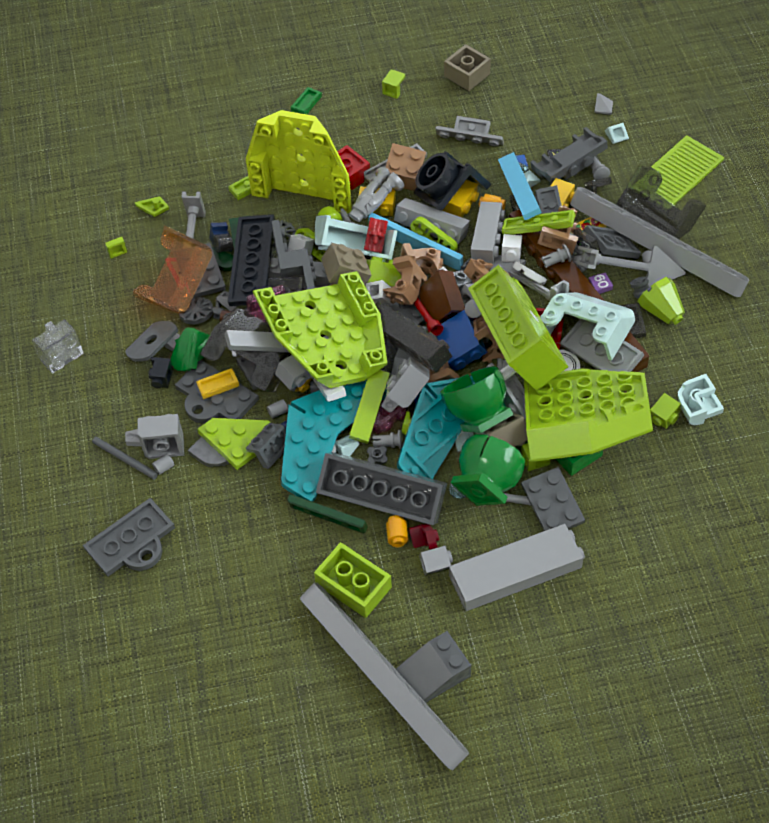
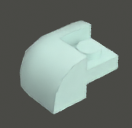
(699, 400)

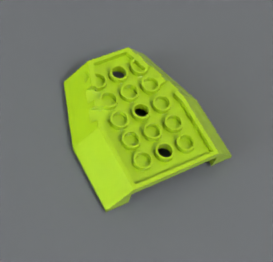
(344, 315)
(588, 425)

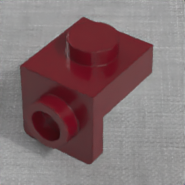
(424, 535)

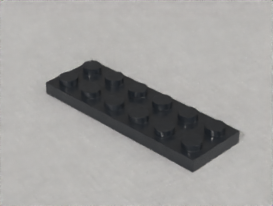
(251, 257)

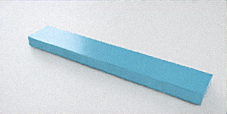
(519, 186)
(417, 241)

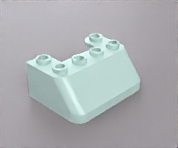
(350, 235)
(611, 319)

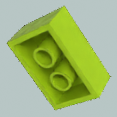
(353, 580)

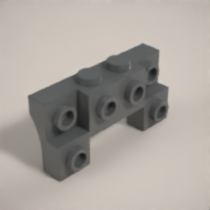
(572, 158)

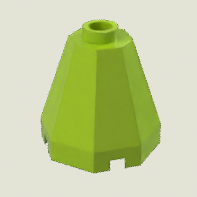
(663, 301)

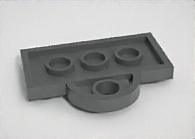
(228, 404)
(131, 539)

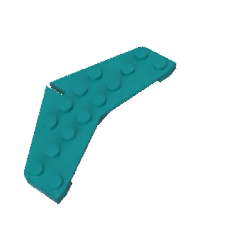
(312, 432)
(429, 432)

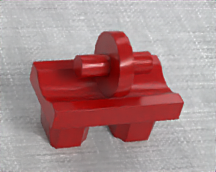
(375, 235)

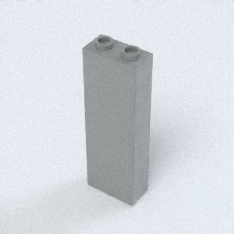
(516, 567)

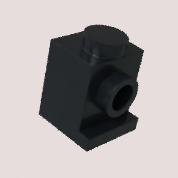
(160, 372)

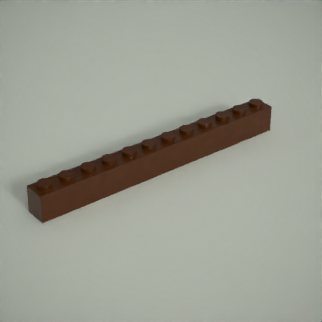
(571, 273)

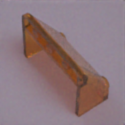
(179, 274)

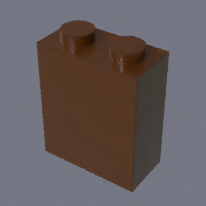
(441, 296)

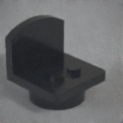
(442, 177)

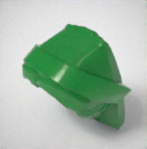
(188, 349)

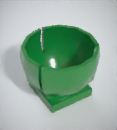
(479, 403)
(489, 475)

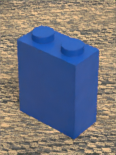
(464, 346)

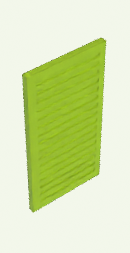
(684, 168)

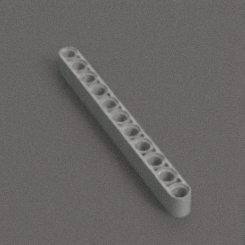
(649, 235)
(385, 676)

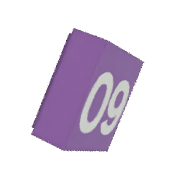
(601, 283)

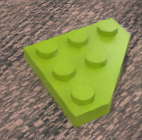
(232, 437)

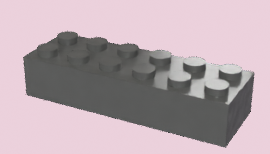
(381, 488)

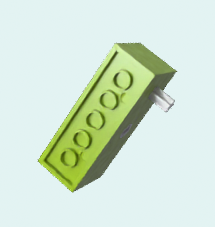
(517, 329)

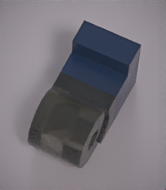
(220, 237)

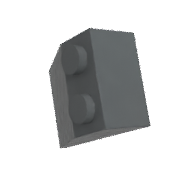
(435, 667)

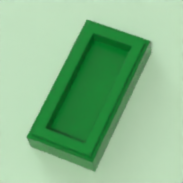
(306, 101)

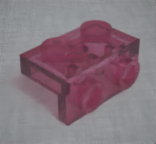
(385, 419)

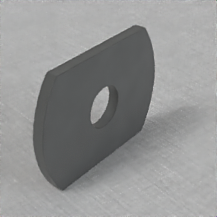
(141, 351)

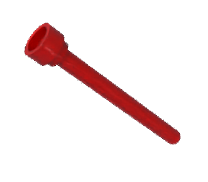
(432, 325)

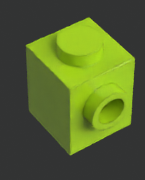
(665, 411)

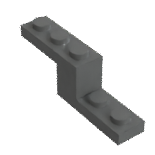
(292, 262)

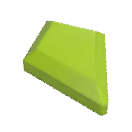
(153, 206)

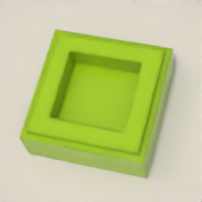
(116, 247)

